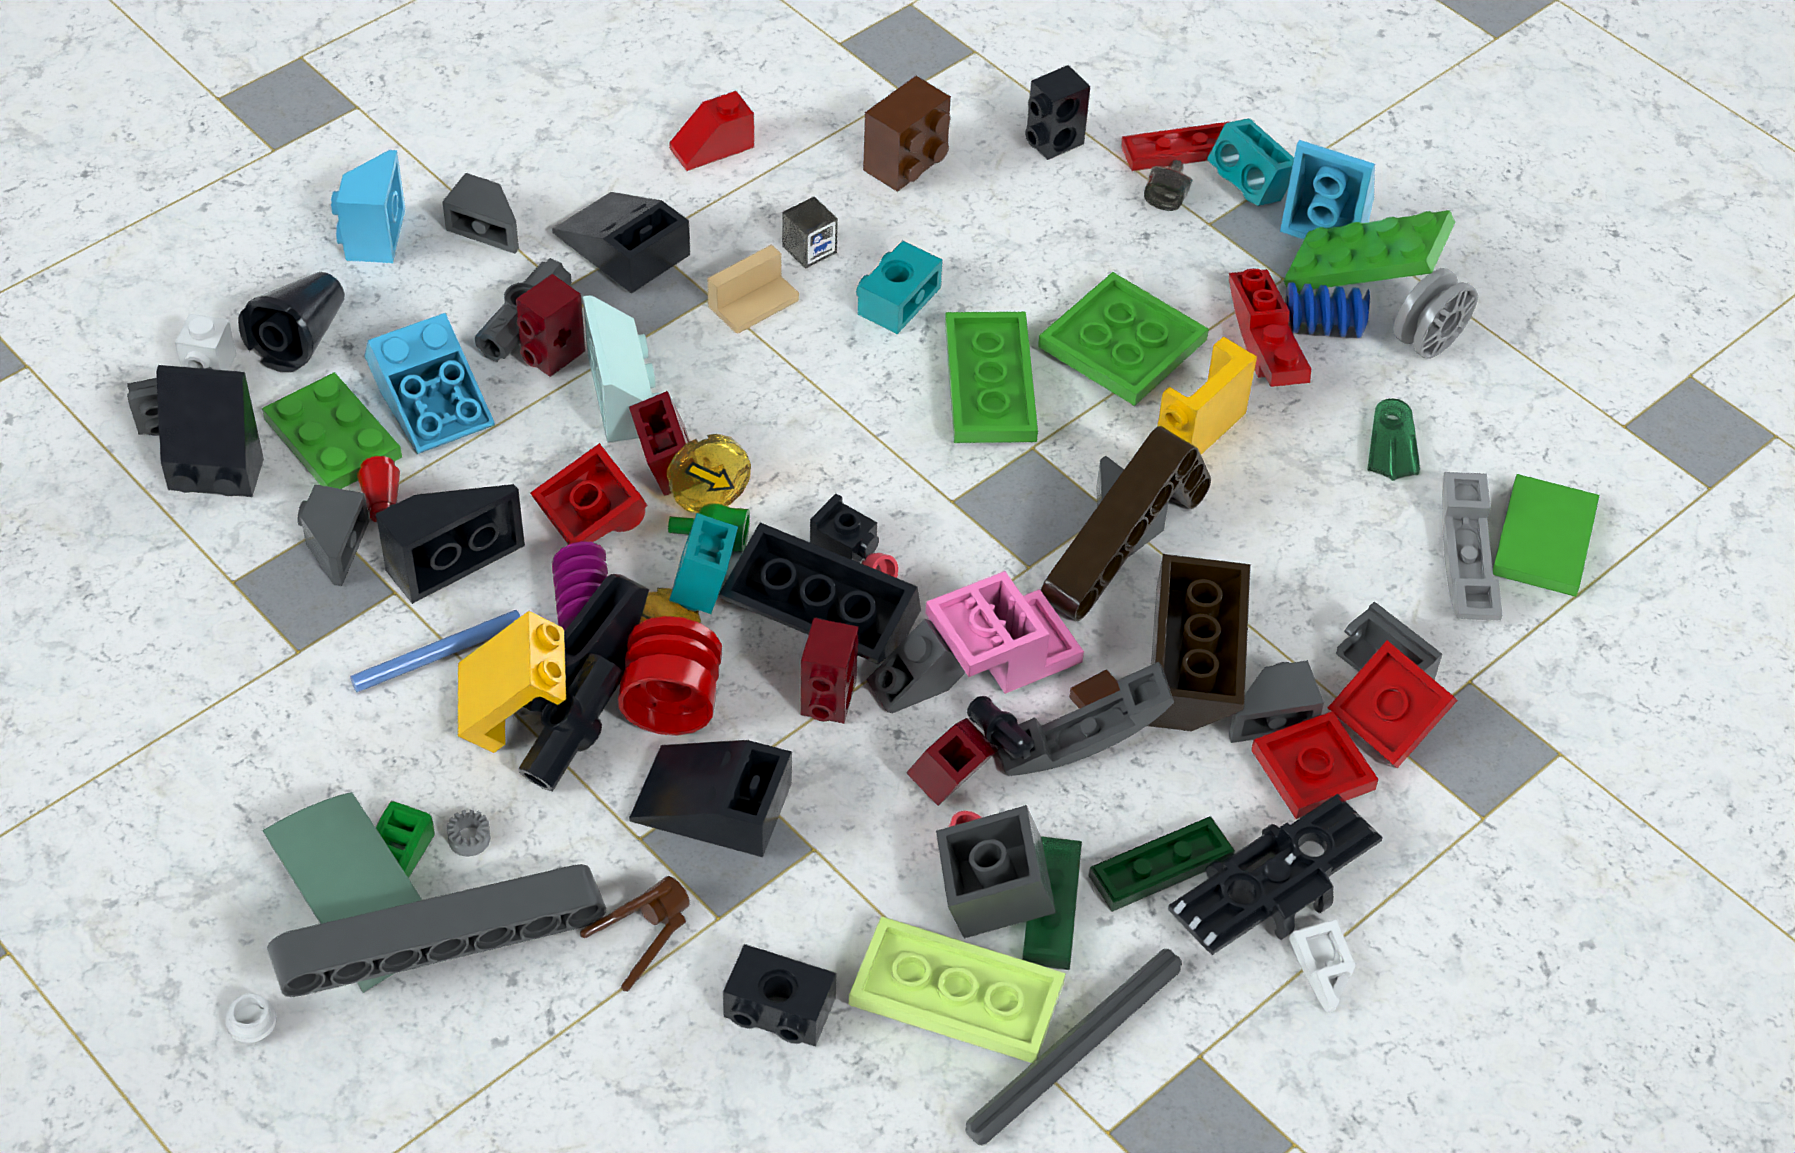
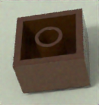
(906, 133)

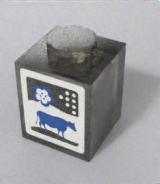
(809, 232)

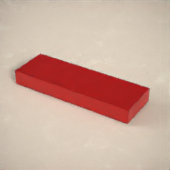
(1162, 147)

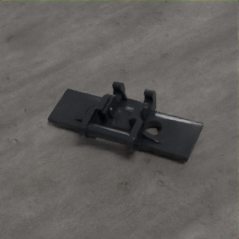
(1240, 900)

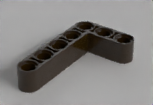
(1159, 470)

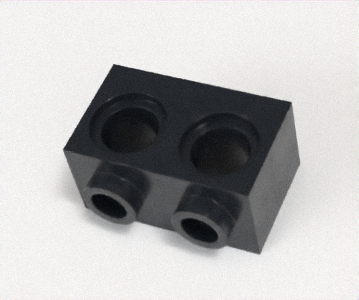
(1057, 112)

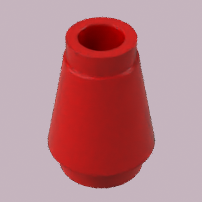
(379, 482)

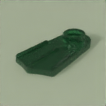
(1393, 442)

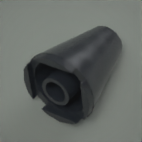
(291, 320)

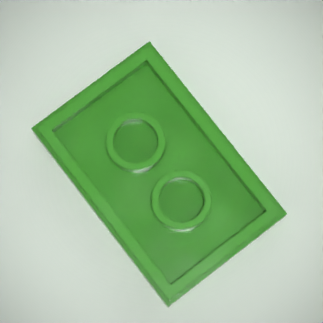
(1546, 535)

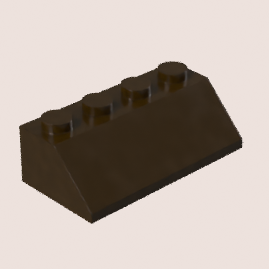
(1201, 639)

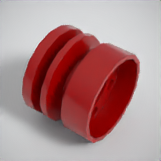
(670, 676)

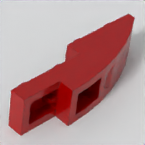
(1265, 328)

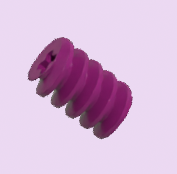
(576, 576)

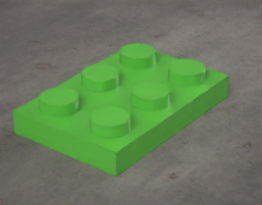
(329, 431)

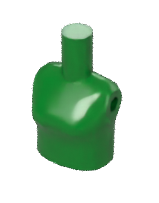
(734, 516)

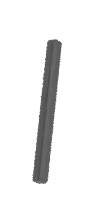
(1072, 1047)

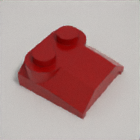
(590, 498)

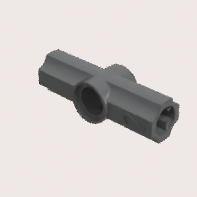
(501, 332)

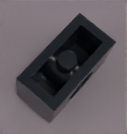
(765, 975)

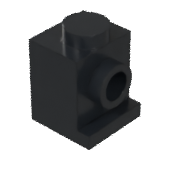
(843, 530)

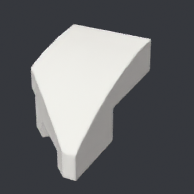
(1324, 960)

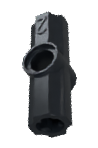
(571, 724)

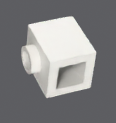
(206, 343)

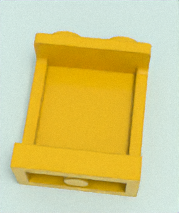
(1217, 403)
(506, 675)

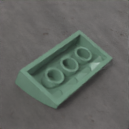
(340, 862)

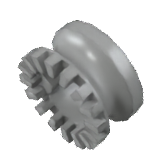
(465, 820)

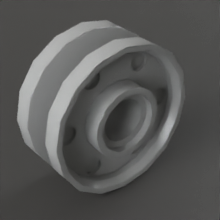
(1435, 313)

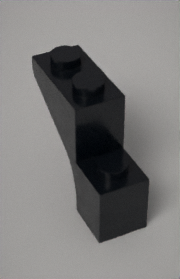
(601, 628)

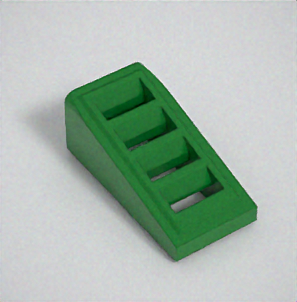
(408, 828)

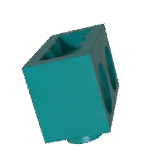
(1252, 162)
(703, 564)

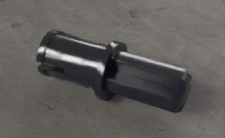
(1000, 727)

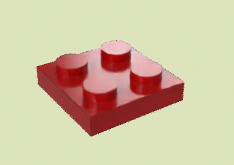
(1392, 704)
(1314, 763)

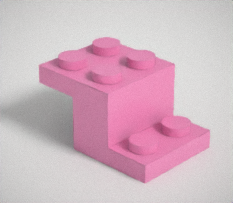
(1004, 632)

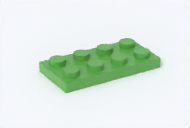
(1371, 250)
(990, 377)

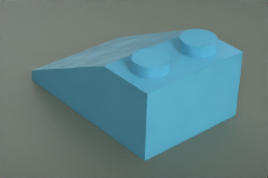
(1326, 190)

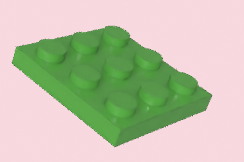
(1123, 338)

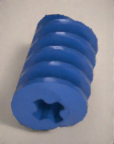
(1327, 310)

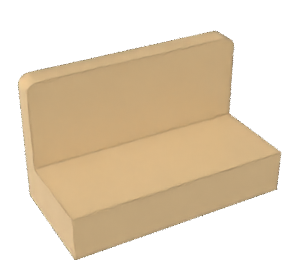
(750, 290)

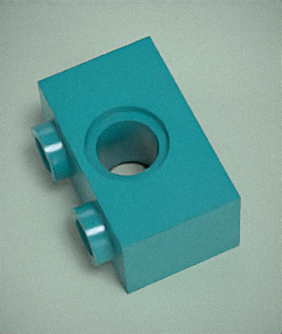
(899, 286)

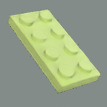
(957, 989)

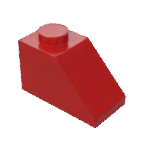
(715, 131)

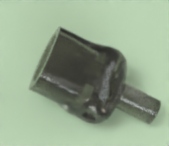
(1167, 186)

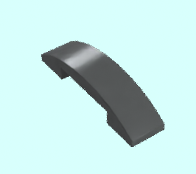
(1095, 726)

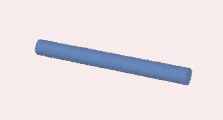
(432, 652)

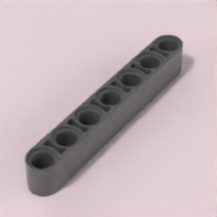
(435, 930)

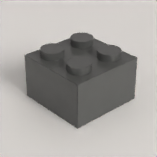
(995, 872)

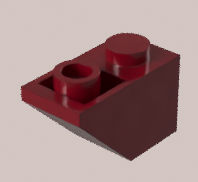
(951, 760)

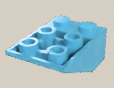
(428, 383)

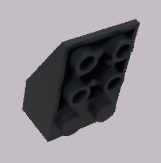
(628, 237)
(717, 792)

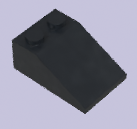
(207, 431)
(448, 535)

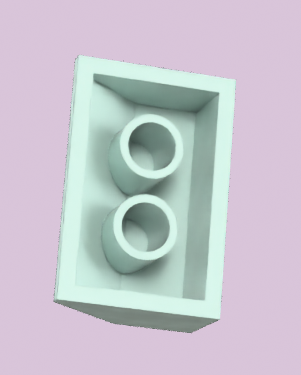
(617, 366)

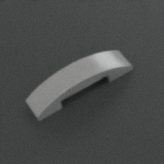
(1467, 547)

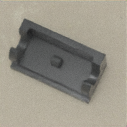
(1377, 626)

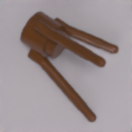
(658, 904)

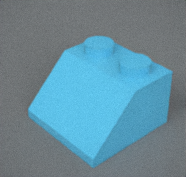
(370, 209)

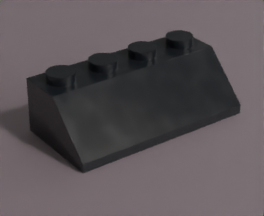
(803, 581)

